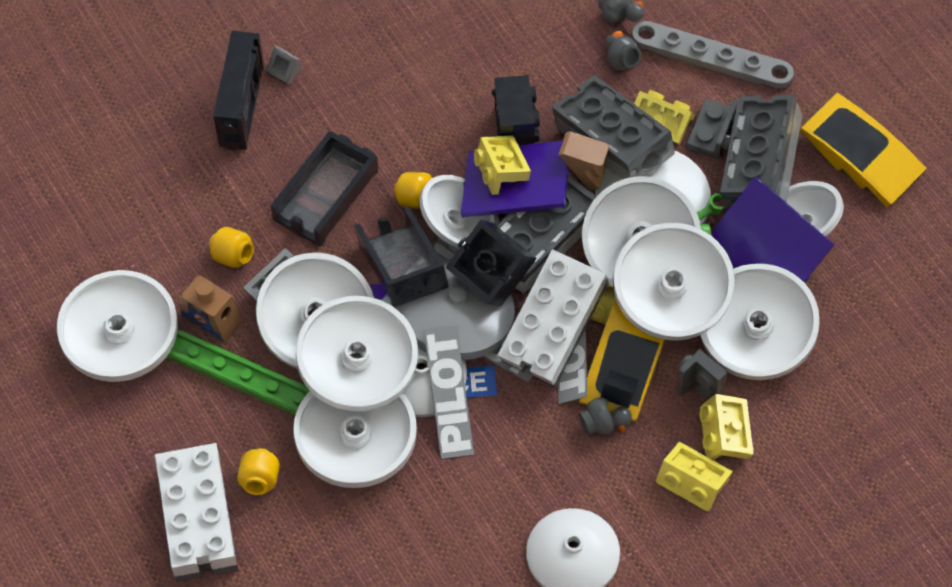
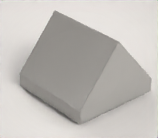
(283, 65)

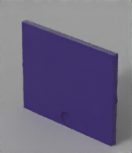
(543, 190)
(771, 232)

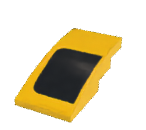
(863, 149)
(625, 351)

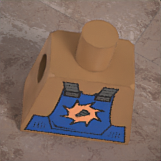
(206, 304)

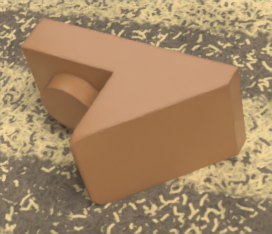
(585, 158)

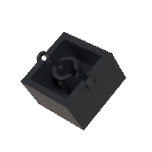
(516, 109)
(490, 262)

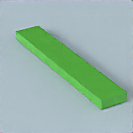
(237, 372)

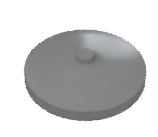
(479, 324)

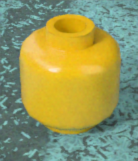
(409, 188)
(231, 247)
(258, 471)

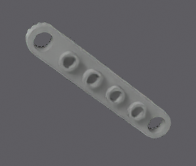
(712, 55)

